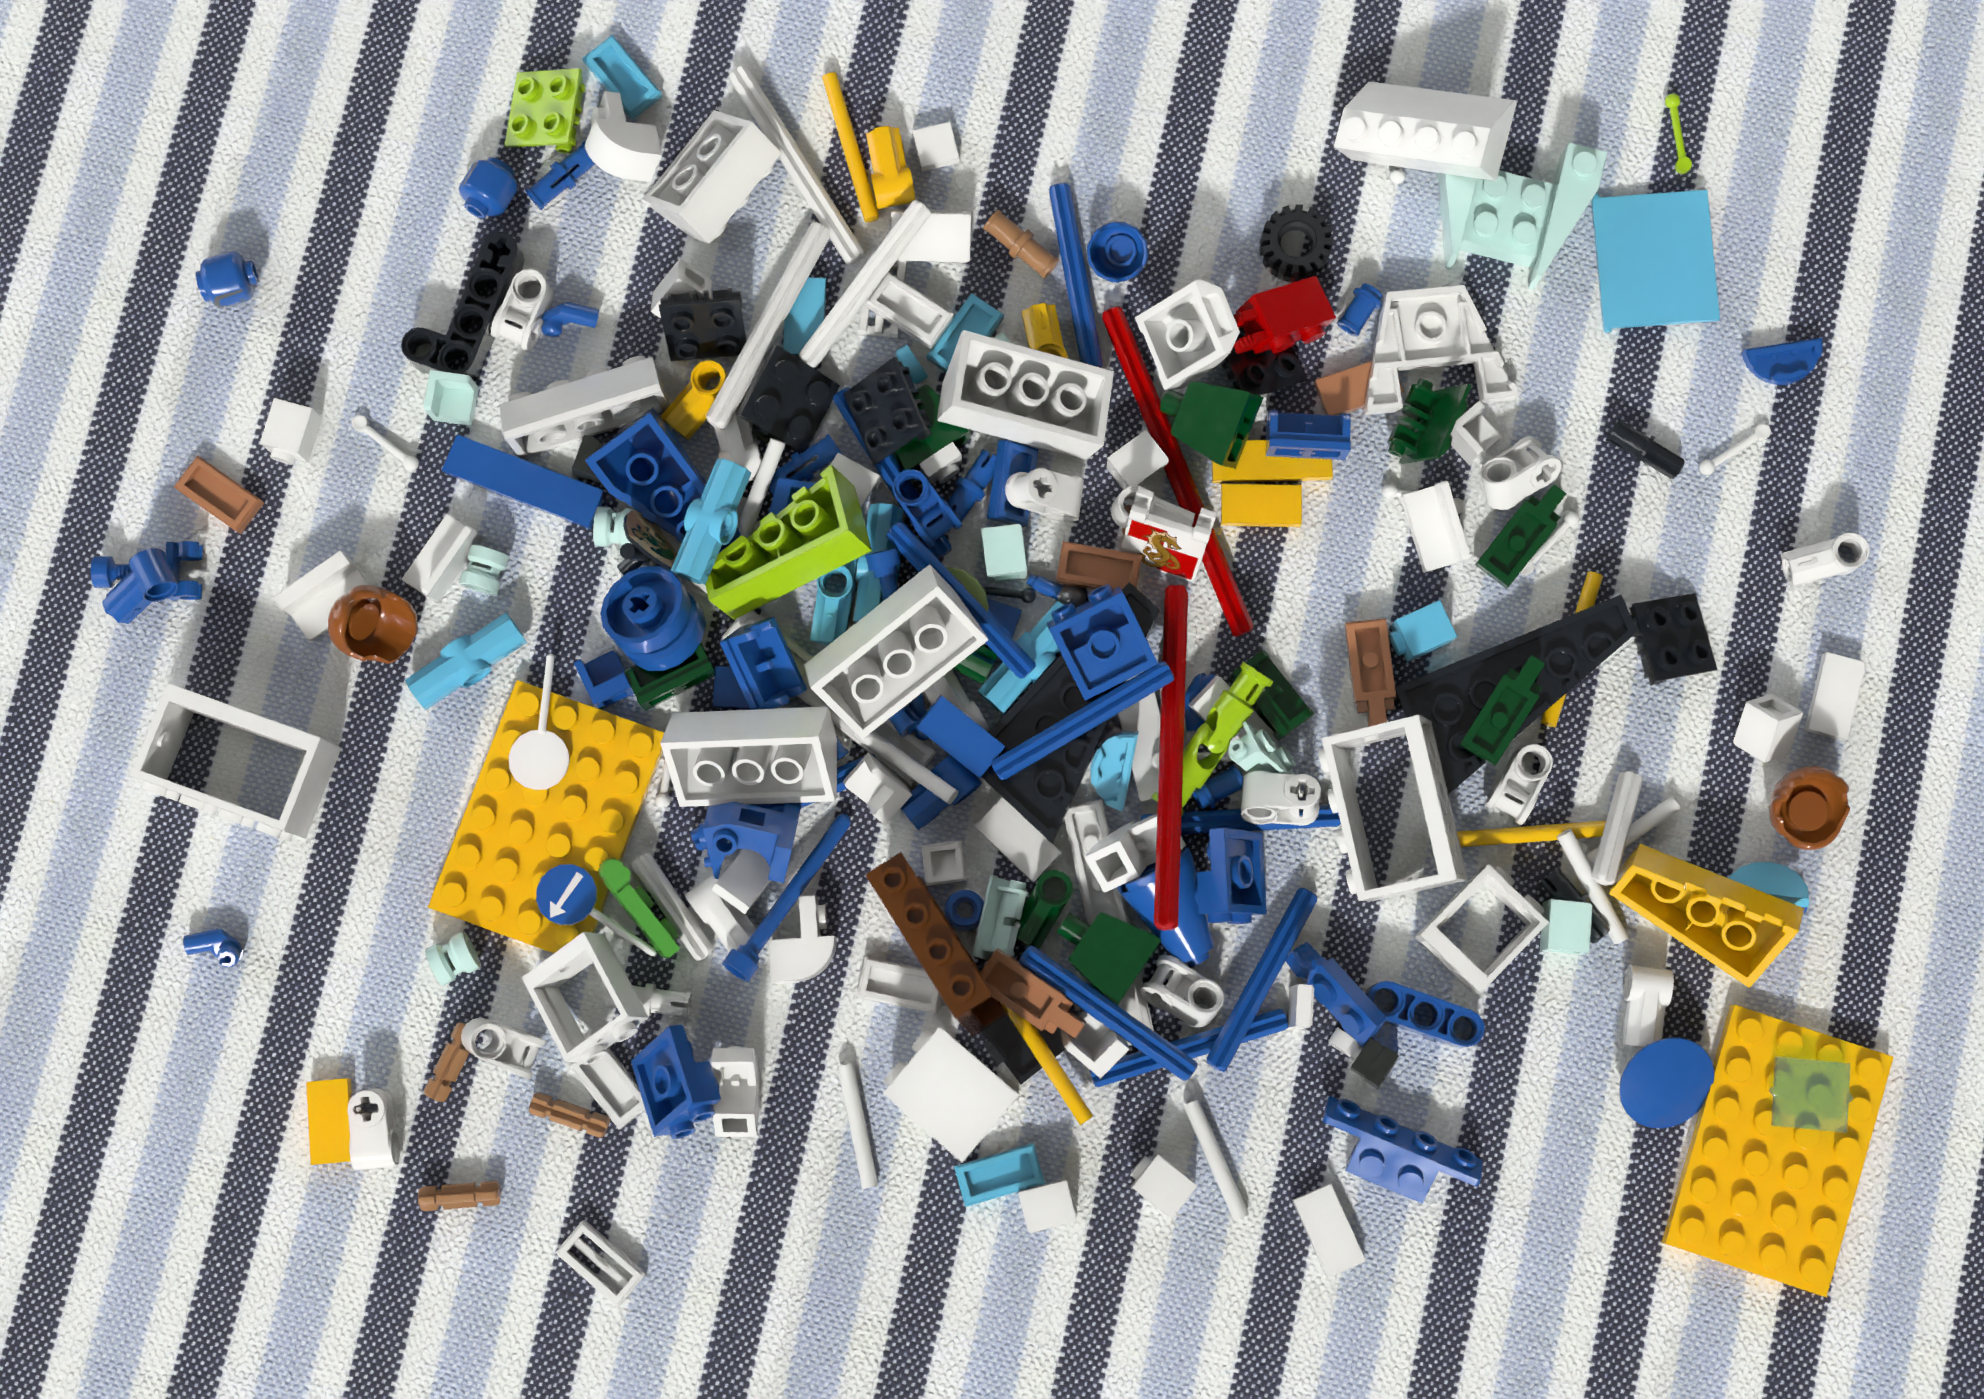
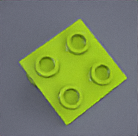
(545, 109)

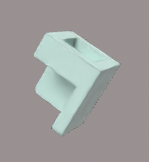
(451, 397)
(1004, 553)
(1567, 927)

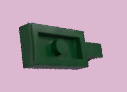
(1521, 537)
(1504, 712)

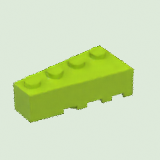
(791, 548)

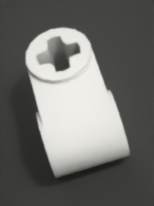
(523, 312)
(1517, 473)
(1046, 493)
(1520, 785)
(1275, 797)
(1180, 990)
(509, 1049)
(373, 1135)

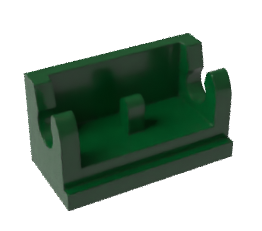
(658, 686)
(1277, 705)

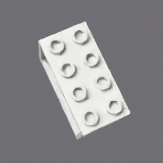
(166, 737)
(1434, 801)
(948, 1092)

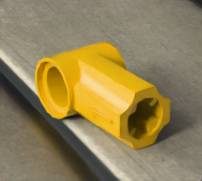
(890, 176)
(1043, 329)
(693, 403)

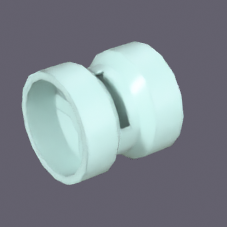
(609, 527)
(484, 570)
(453, 958)

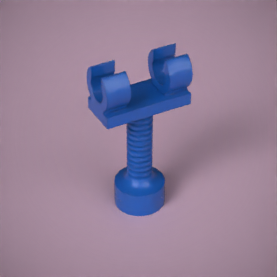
(106, 572)

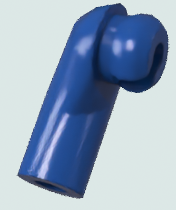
(567, 313)

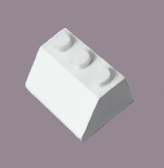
(713, 176)

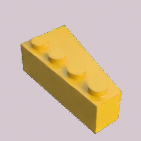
(1707, 912)

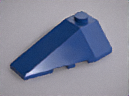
(651, 473)

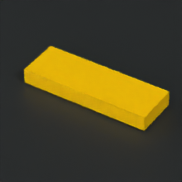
(1257, 467)

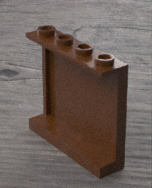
(935, 944)

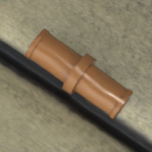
(1021, 244)

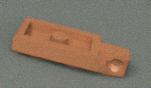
(1371, 668)
(1029, 995)

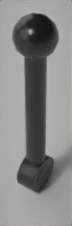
(1026, 595)

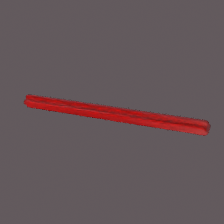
(1177, 468)
(1171, 761)

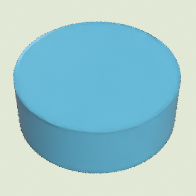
(909, 360)

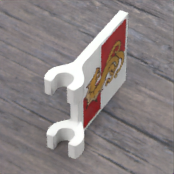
(1166, 543)

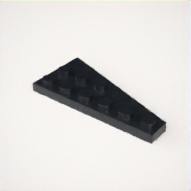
(1460, 690)
(1049, 785)

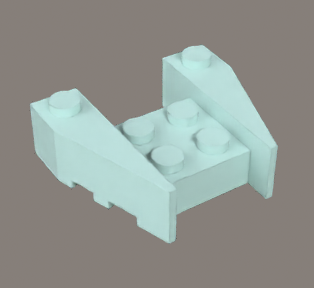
(1518, 215)

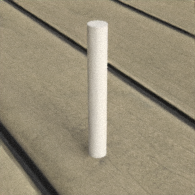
(760, 487)
(910, 766)
(1644, 824)
(1593, 889)
(857, 1126)
(1216, 1159)

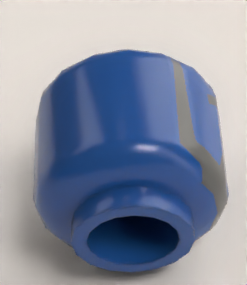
(488, 188)
(227, 279)

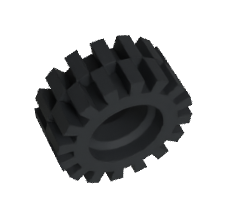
(1301, 221)

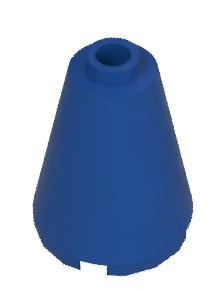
(1193, 936)

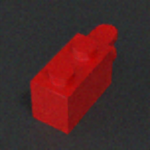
(1283, 316)

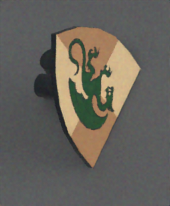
(646, 544)

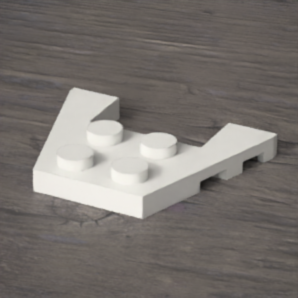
(1427, 332)

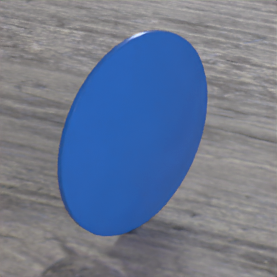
(1666, 1082)

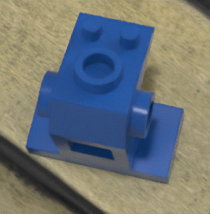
(750, 828)

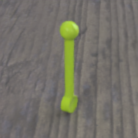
(1683, 163)

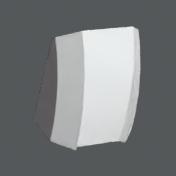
(1189, 333)

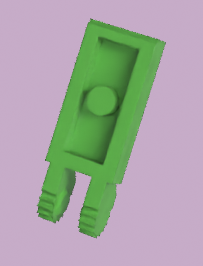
(637, 906)

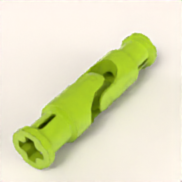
(1220, 727)

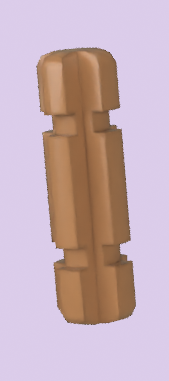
(447, 1067)
(569, 1115)
(459, 1195)

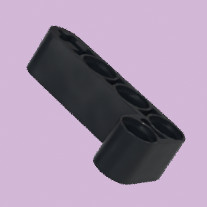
(470, 308)

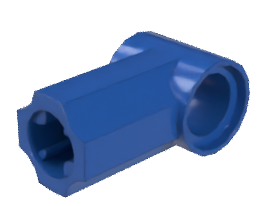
(148, 582)
(926, 806)

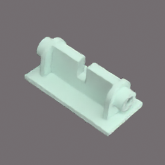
(1259, 753)
(1001, 908)

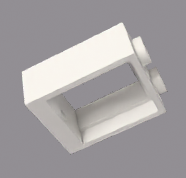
(1455, 960)
(559, 968)

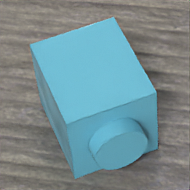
(1422, 632)

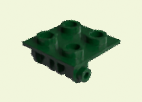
(1434, 419)

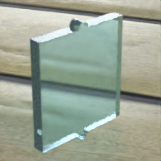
(1810, 1094)

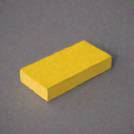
(1261, 505)
(329, 1120)

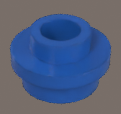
(957, 899)

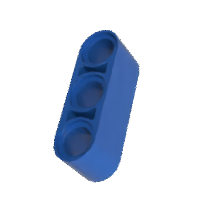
(1443, 1015)

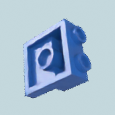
(1101, 641)
(1236, 881)
(674, 1085)

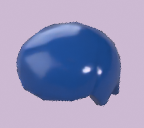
(1117, 252)

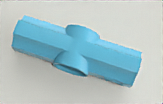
(711, 521)
(879, 521)
(833, 610)
(465, 661)
(1003, 686)

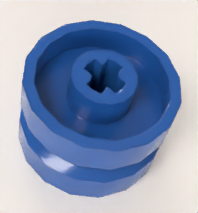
(653, 618)

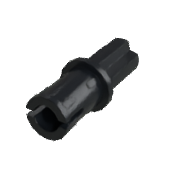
(1645, 449)
(1560, 888)

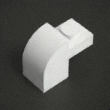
(622, 146)
(1124, 853)
(805, 956)
(739, 1090)

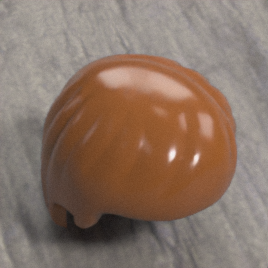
(372, 624)
(1809, 807)

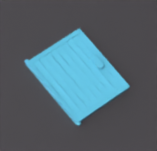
(1655, 259)

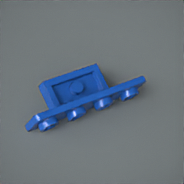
(1397, 1155)

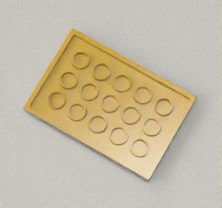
(521, 833)
(1767, 1192)

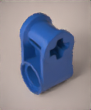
(928, 512)

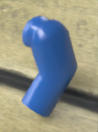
(1199, 682)
(216, 941)

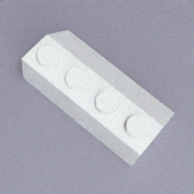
(1426, 130)
(1026, 396)
(582, 407)
(895, 652)
(752, 756)

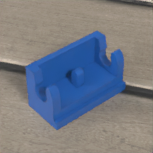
(1308, 435)
(763, 664)

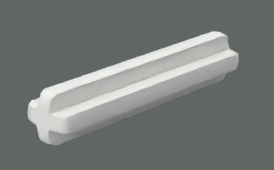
(1617, 828)
(672, 907)

